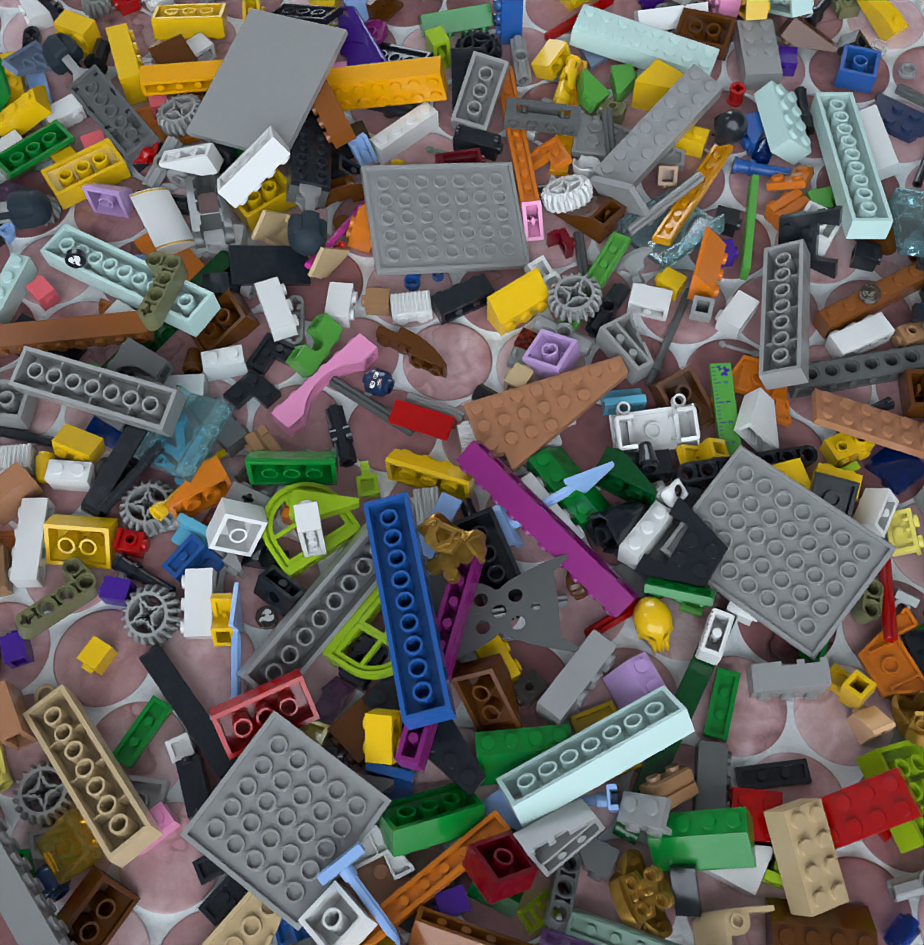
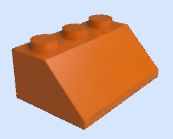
(708, 266)

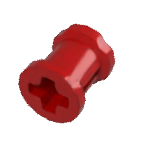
(737, 90)

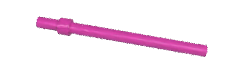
(336, 235)

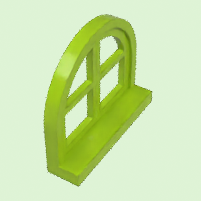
(333, 541)
(358, 623)

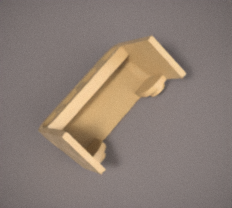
(274, 230)
(720, 925)

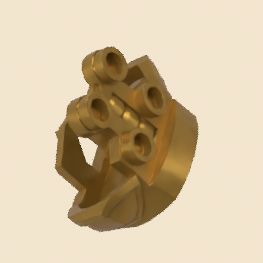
(453, 544)
(909, 716)
(641, 895)

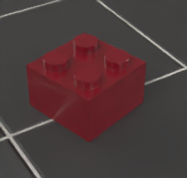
(499, 867)

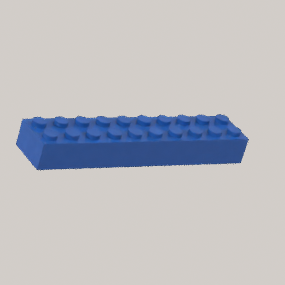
(408, 613)

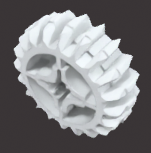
(567, 193)

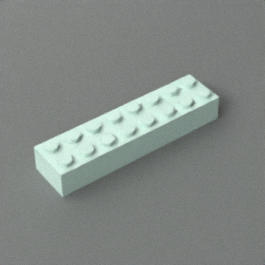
(637, 42)
(595, 755)

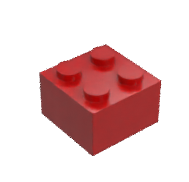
(756, 802)

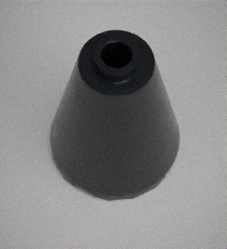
(613, 524)

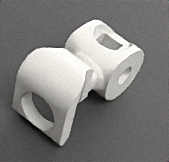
(667, 494)

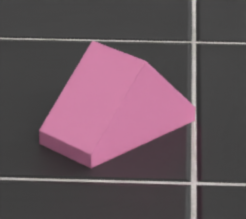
(532, 220)

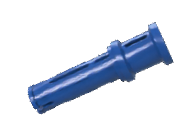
(751, 167)

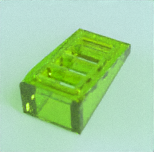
(520, 914)

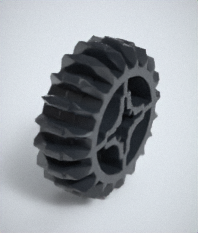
(481, 39)

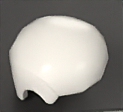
(585, 165)

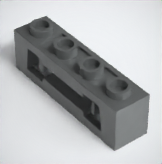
(542, 117)

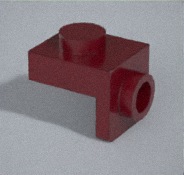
(561, 238)

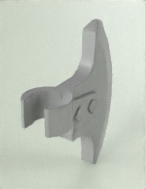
(635, 263)

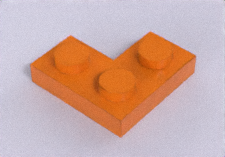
(551, 151)
(797, 179)

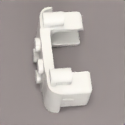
(661, 426)

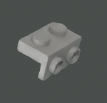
(644, 813)

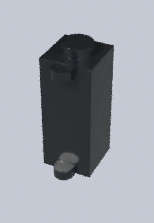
(469, 138)
(193, 783)

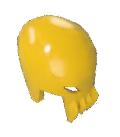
(653, 620)

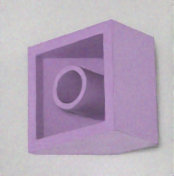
(109, 199)
(551, 354)
(632, 680)

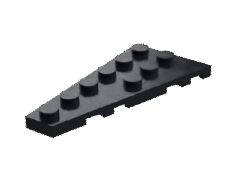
(448, 750)

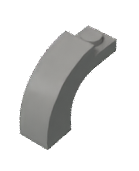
(701, 309)

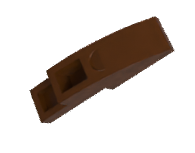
(345, 187)
(420, 352)

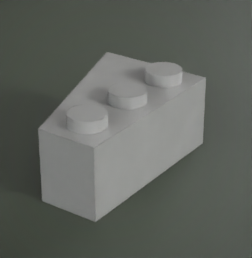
(623, 339)
(788, 680)
(559, 835)

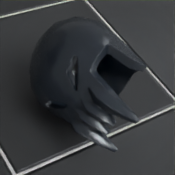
(730, 127)

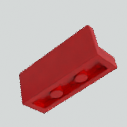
(422, 420)

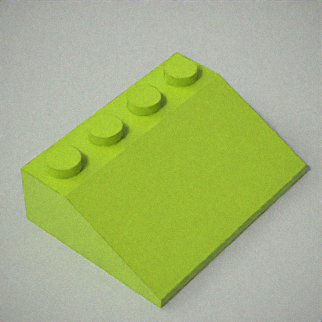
(911, 760)

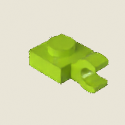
(367, 483)

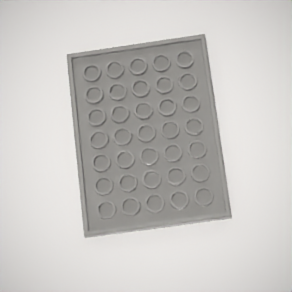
(267, 80)
(444, 218)
(789, 551)

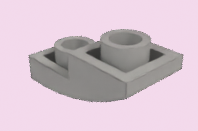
(232, 564)

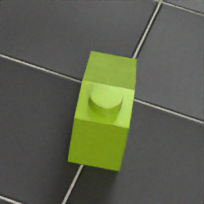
(328, 504)

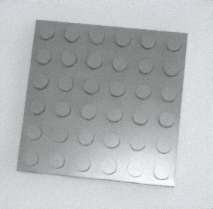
(284, 817)

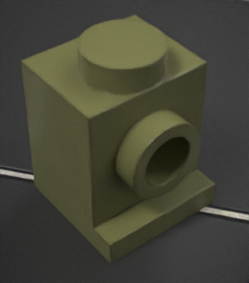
(845, 8)
(619, 110)

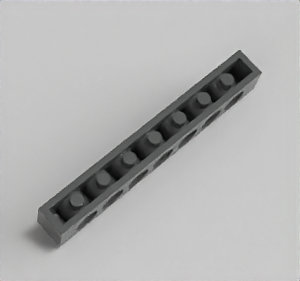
(859, 375)

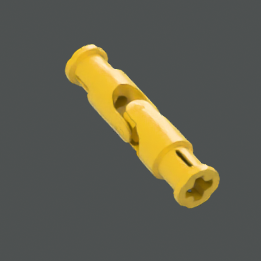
(567, 81)

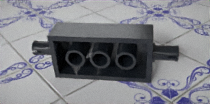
(500, 562)

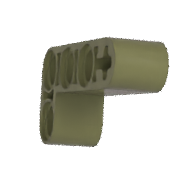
(169, 278)
(869, 601)
(33, 619)

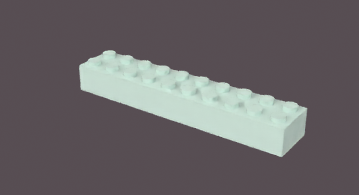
(850, 166)
(127, 278)

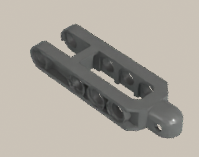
(194, 187)

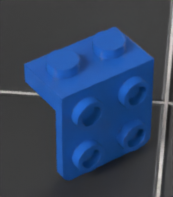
(403, 777)

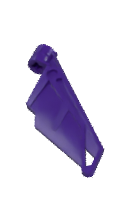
(360, 44)

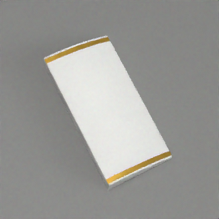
(162, 220)

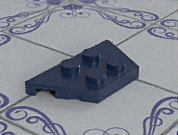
(899, 119)

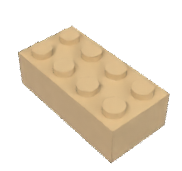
(806, 857)

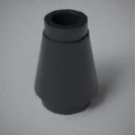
(647, 459)

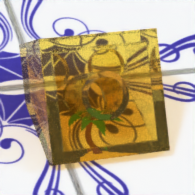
(69, 847)

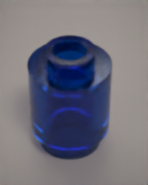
(762, 152)
(902, 930)

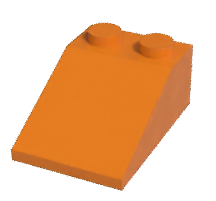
(358, 231)
(203, 492)

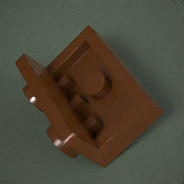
(383, 9)

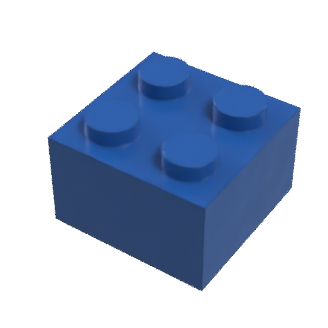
(857, 68)

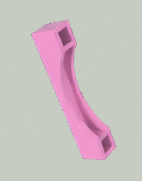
(354, 357)

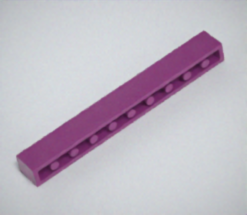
(547, 528)
(451, 620)

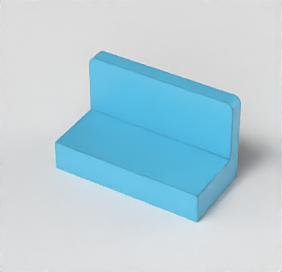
(632, 396)
(187, 526)

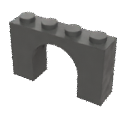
(136, 358)

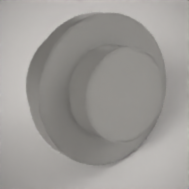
(907, 71)

